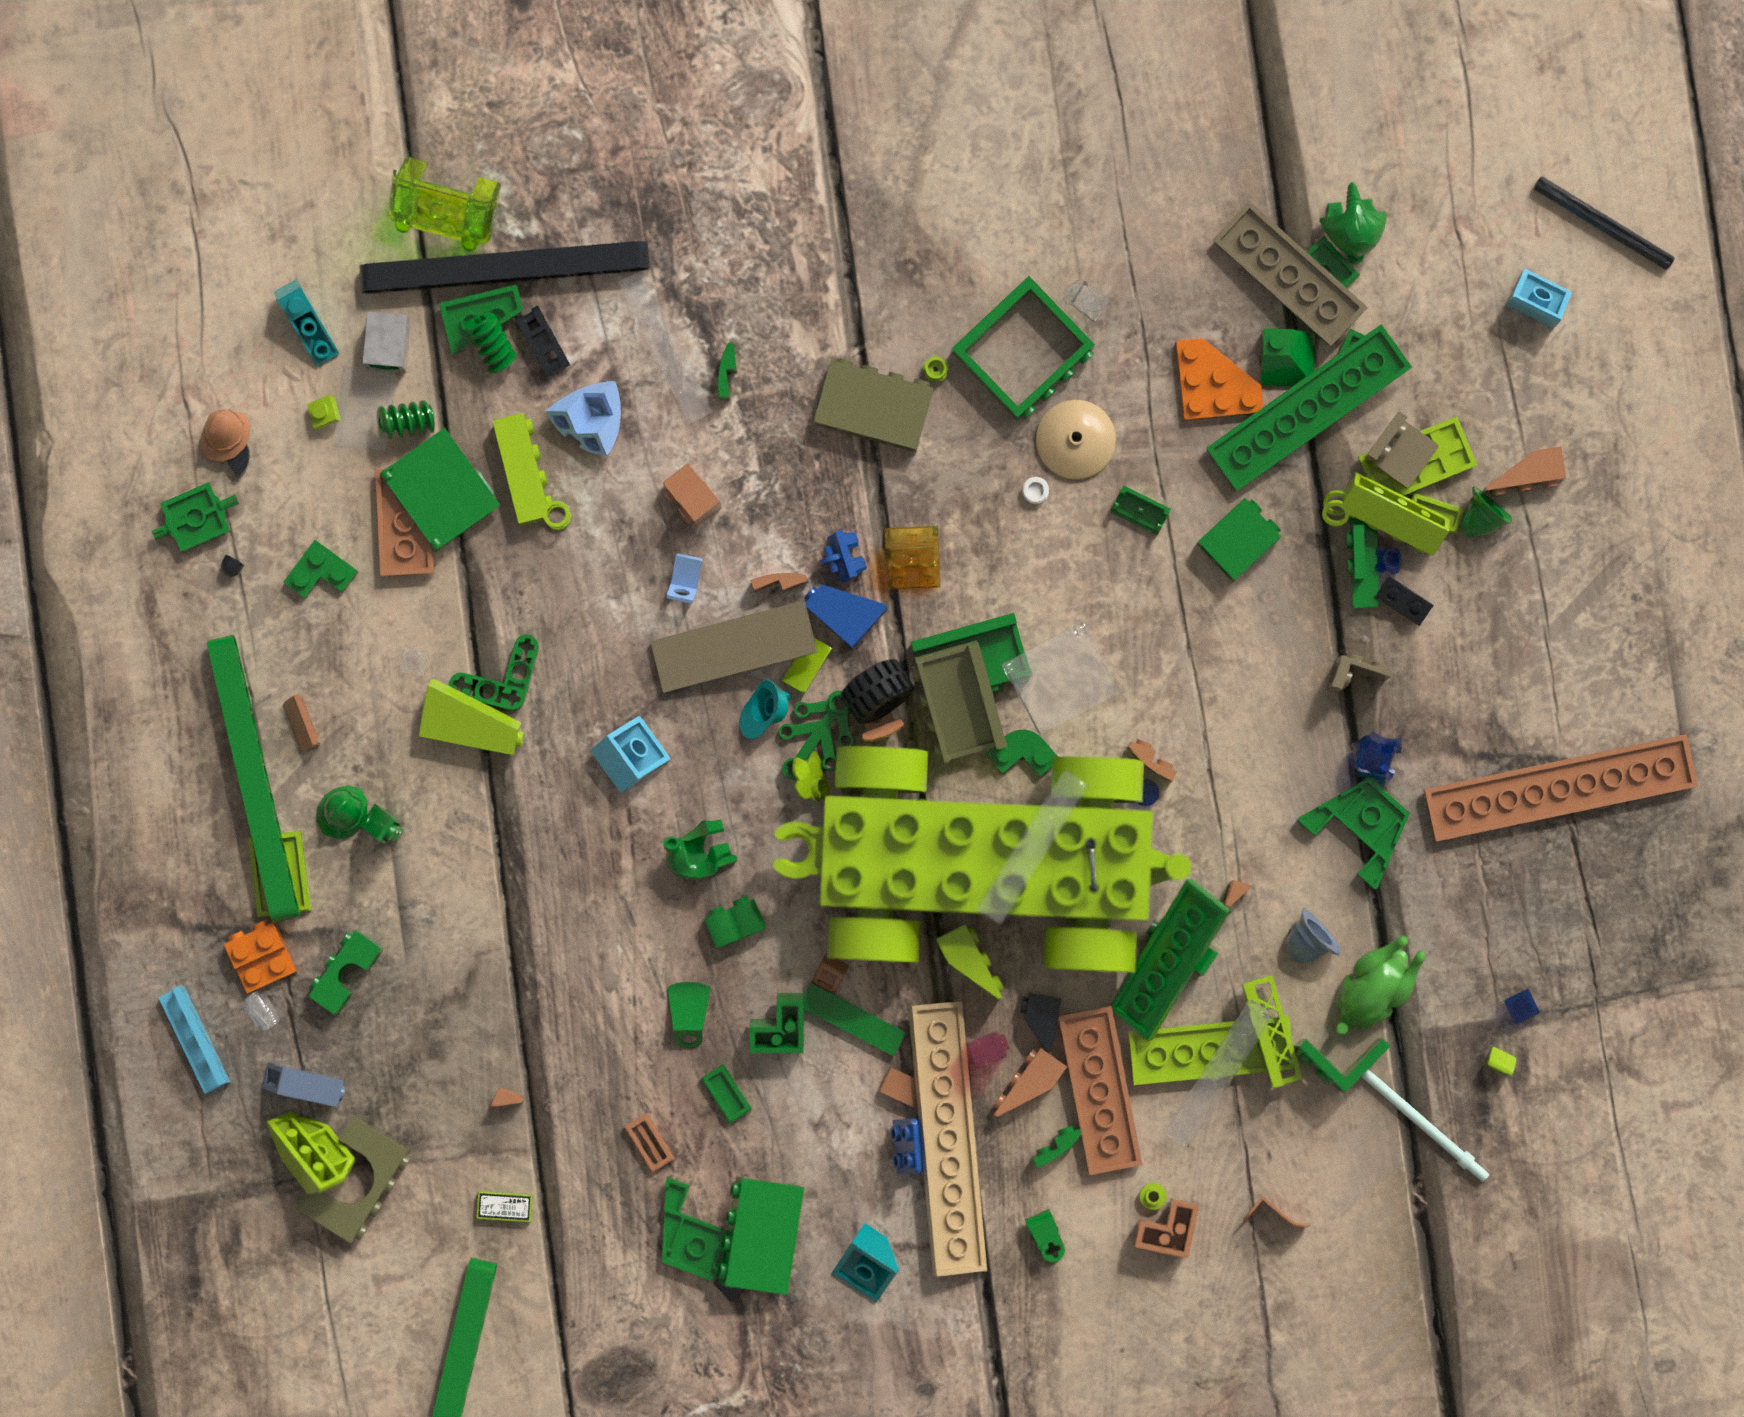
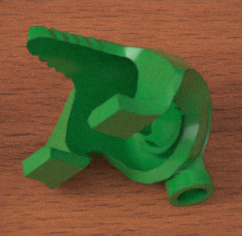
(1357, 228)
(687, 856)

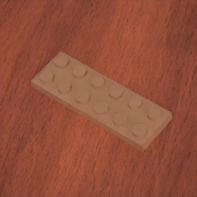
(1100, 1090)

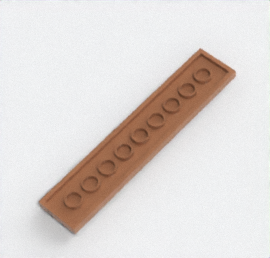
(1560, 788)

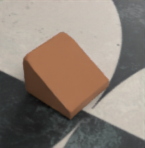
(1235, 891)
(830, 974)
(506, 1097)

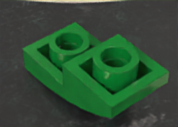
(1064, 1141)

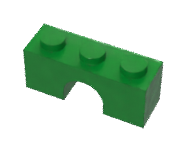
(329, 989)

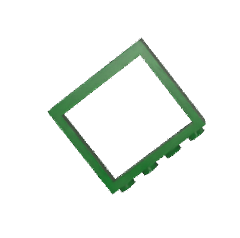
(1046, 389)

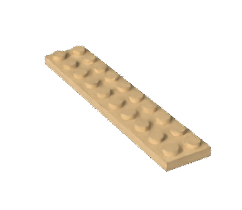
(947, 1138)

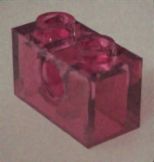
(988, 1048)

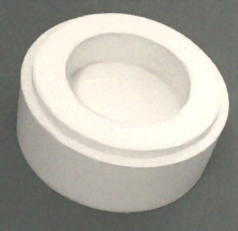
(1035, 490)

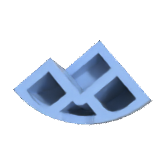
(589, 416)

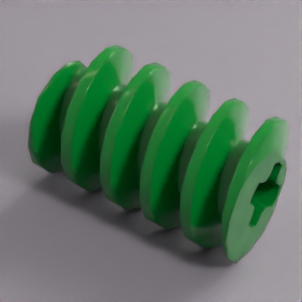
(492, 340)
(405, 418)

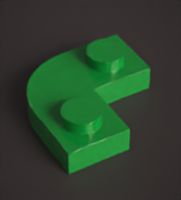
(1026, 745)

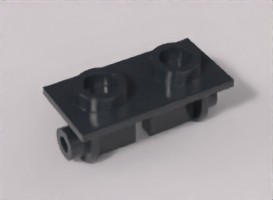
(1404, 600)

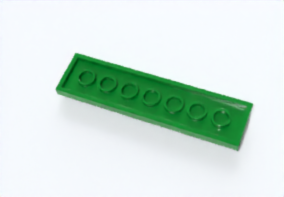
(1309, 407)

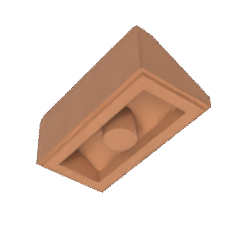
(301, 723)

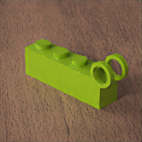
(523, 473)
(1389, 512)

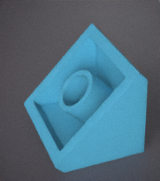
(1539, 299)

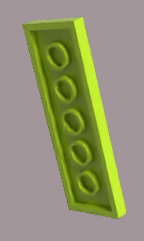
(1186, 1051)

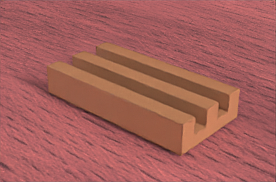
(637, 1123)

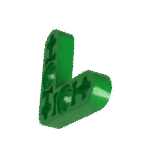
(510, 683)

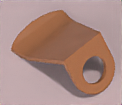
(882, 729)
(1257, 1205)

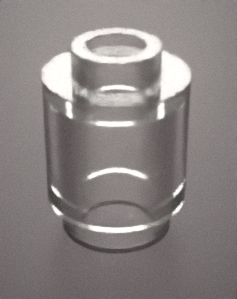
(261, 1011)

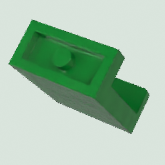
(1239, 539)

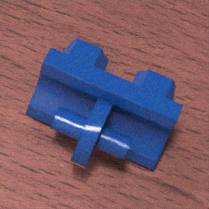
(839, 556)

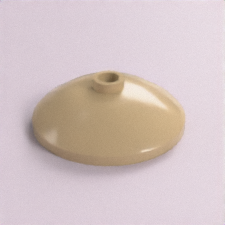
(1071, 458)

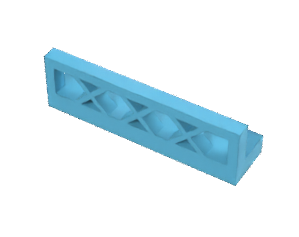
(194, 1039)

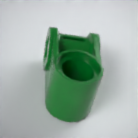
(1043, 1231)

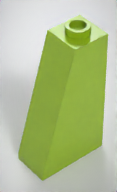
(467, 722)

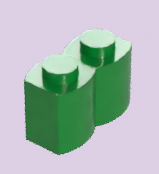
(735, 922)

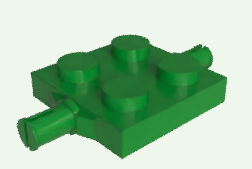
(195, 517)

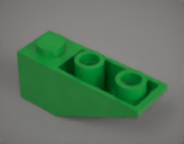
(382, 825)

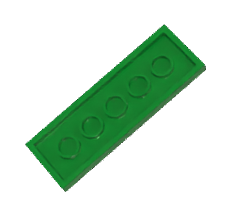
(1170, 959)

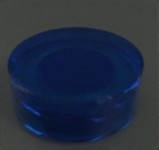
(1150, 793)

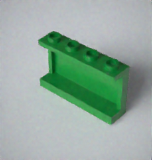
(997, 640)
(760, 1235)

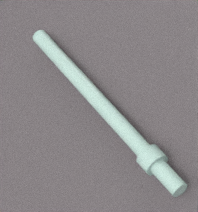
(1464, 1159)

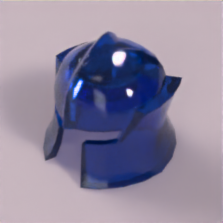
(1374, 756)

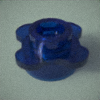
(1394, 560)

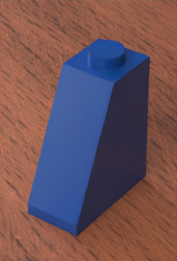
(844, 612)

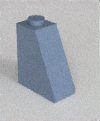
(303, 1084)

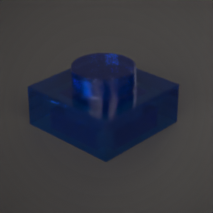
(1521, 1006)

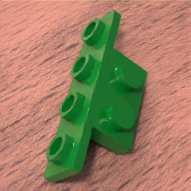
(1361, 566)

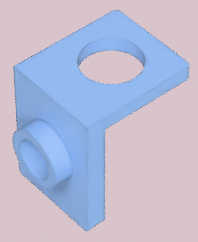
(685, 578)

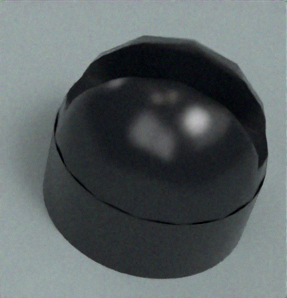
(231, 566)

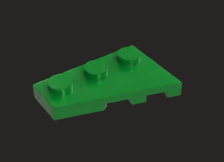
(502, 302)

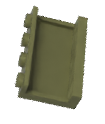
(873, 405)
(959, 701)

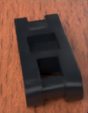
(542, 341)

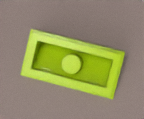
(806, 668)

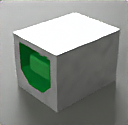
(387, 341)

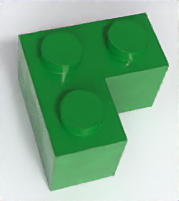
(783, 1033)

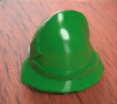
(1483, 516)
(342, 812)

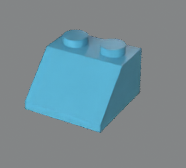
(630, 754)

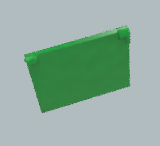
(440, 489)

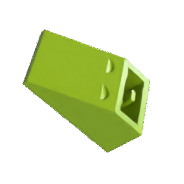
(963, 955)

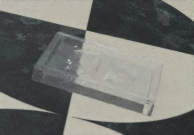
(359, 399)

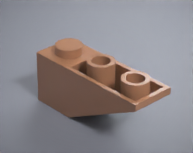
(1538, 468)
(1036, 1079)

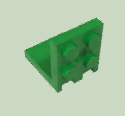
(1329, 1074)

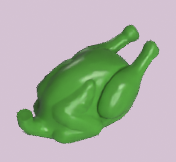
(1377, 984)

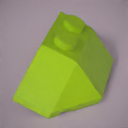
(310, 1151)

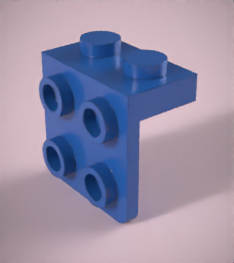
(907, 1143)

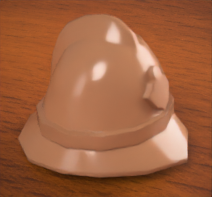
(225, 435)

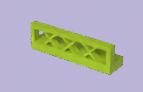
(1264, 1040)

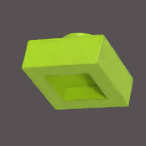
(324, 412)

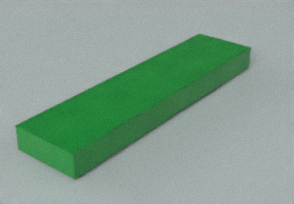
(853, 1019)

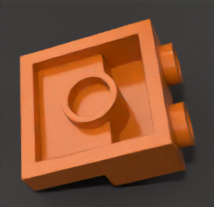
(260, 956)

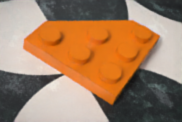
(1213, 383)

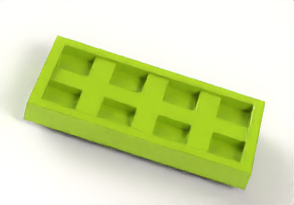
(1448, 460)

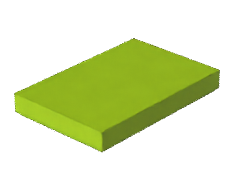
(296, 858)

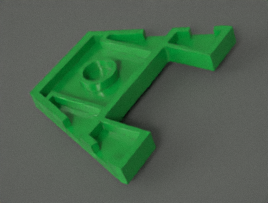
(1370, 816)
(688, 1241)

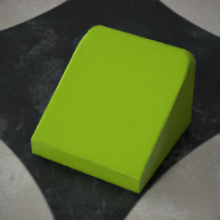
(1500, 1061)

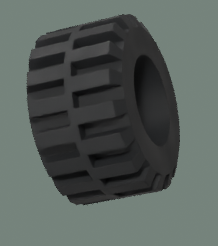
(877, 691)

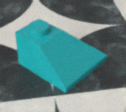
(868, 1263)

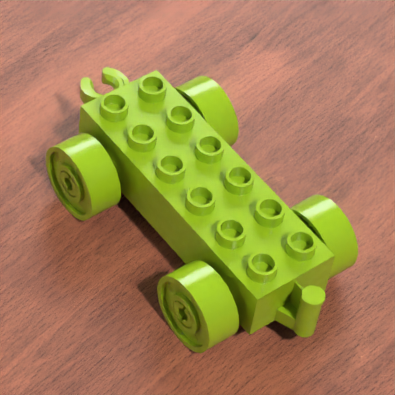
(948, 854)

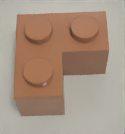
(692, 495)
(1174, 1235)

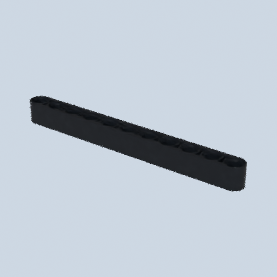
(504, 267)

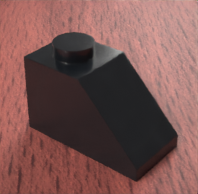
(1041, 1016)

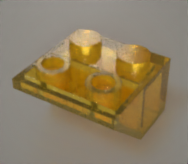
(912, 557)

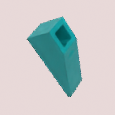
(306, 322)

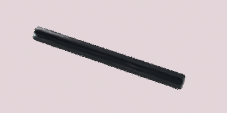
(1604, 223)

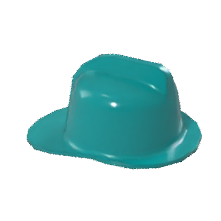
(763, 709)

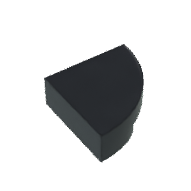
(240, 462)

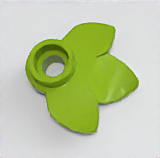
(810, 778)

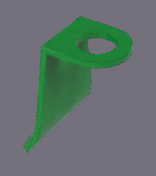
(688, 1010)

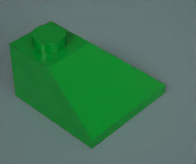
(1286, 356)

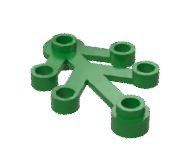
(819, 729)

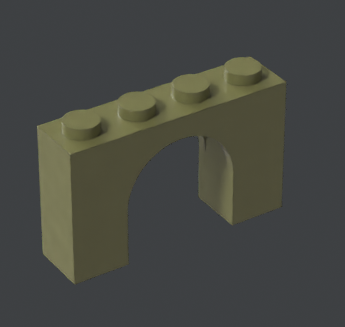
(386, 1159)

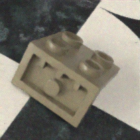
(1401, 451)
(1342, 675)

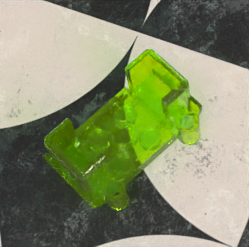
(442, 209)

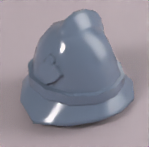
(1310, 939)

